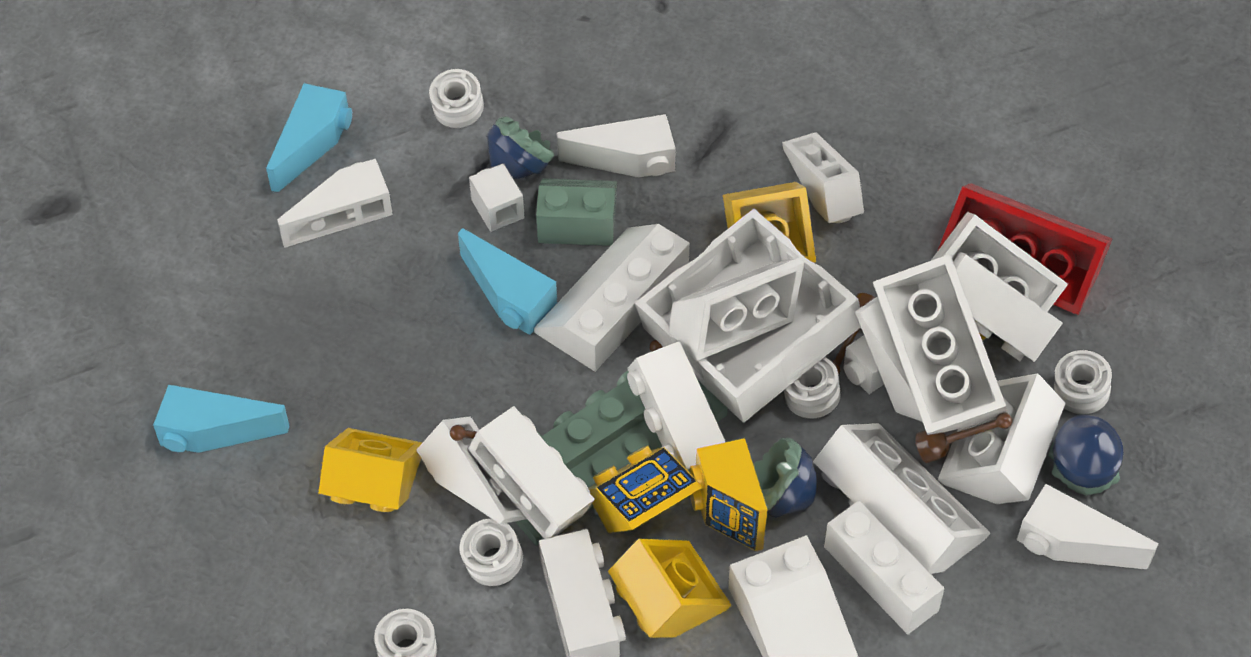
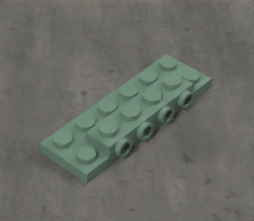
(605, 435)

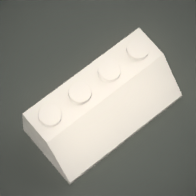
(601, 305)
(940, 346)
(900, 494)

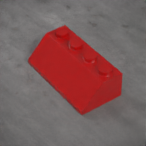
(1057, 244)

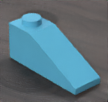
(308, 133)
(513, 288)
(211, 420)

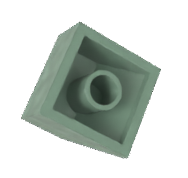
(576, 211)

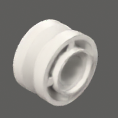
(456, 84)
(1083, 366)
(816, 400)
(496, 568)
(404, 625)

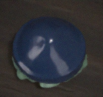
(517, 149)
(1087, 455)
(786, 478)

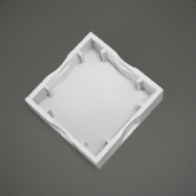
(763, 366)

